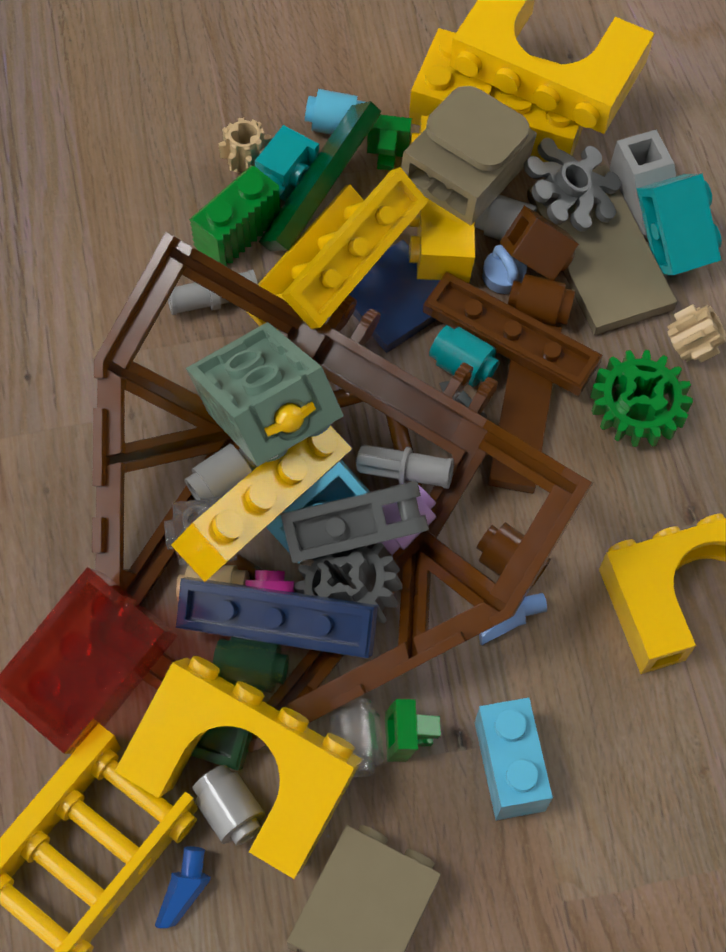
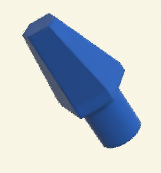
(183, 888)

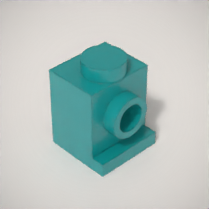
(287, 159)

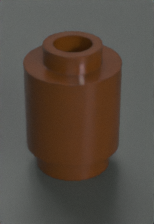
(542, 299)
(499, 546)

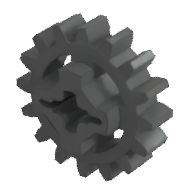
(365, 569)

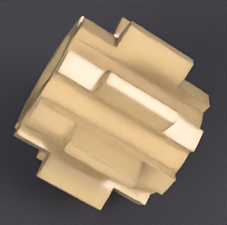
(243, 144)
(697, 333)

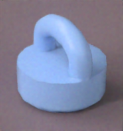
(501, 270)

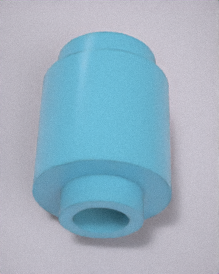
(328, 109)

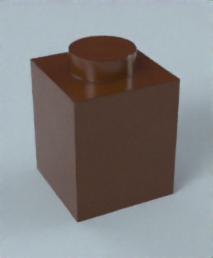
(539, 243)

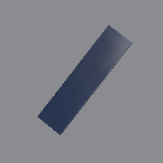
(277, 617)

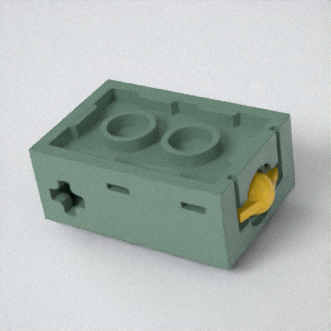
(265, 393)

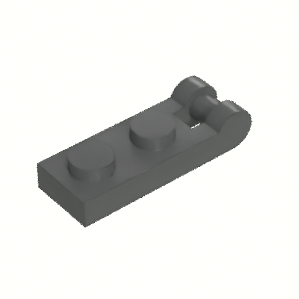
(352, 522)

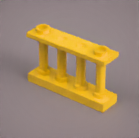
(342, 247)
(63, 799)

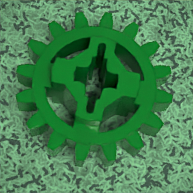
(641, 415)

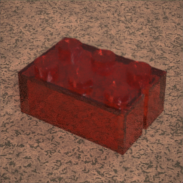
(83, 660)

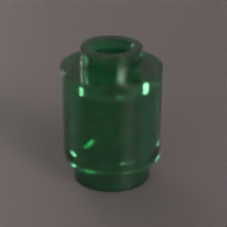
(251, 662)

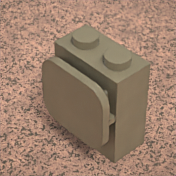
(468, 152)

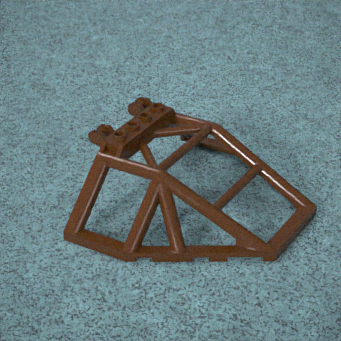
(365, 379)

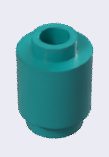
(459, 346)

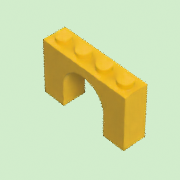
(580, 91)
(643, 592)
(310, 766)

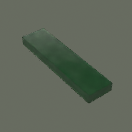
(320, 177)

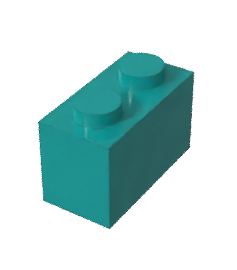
(680, 223)

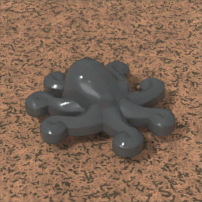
(571, 183)

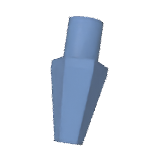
(530, 605)

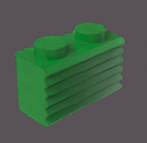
(236, 216)

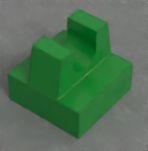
(389, 139)
(408, 730)

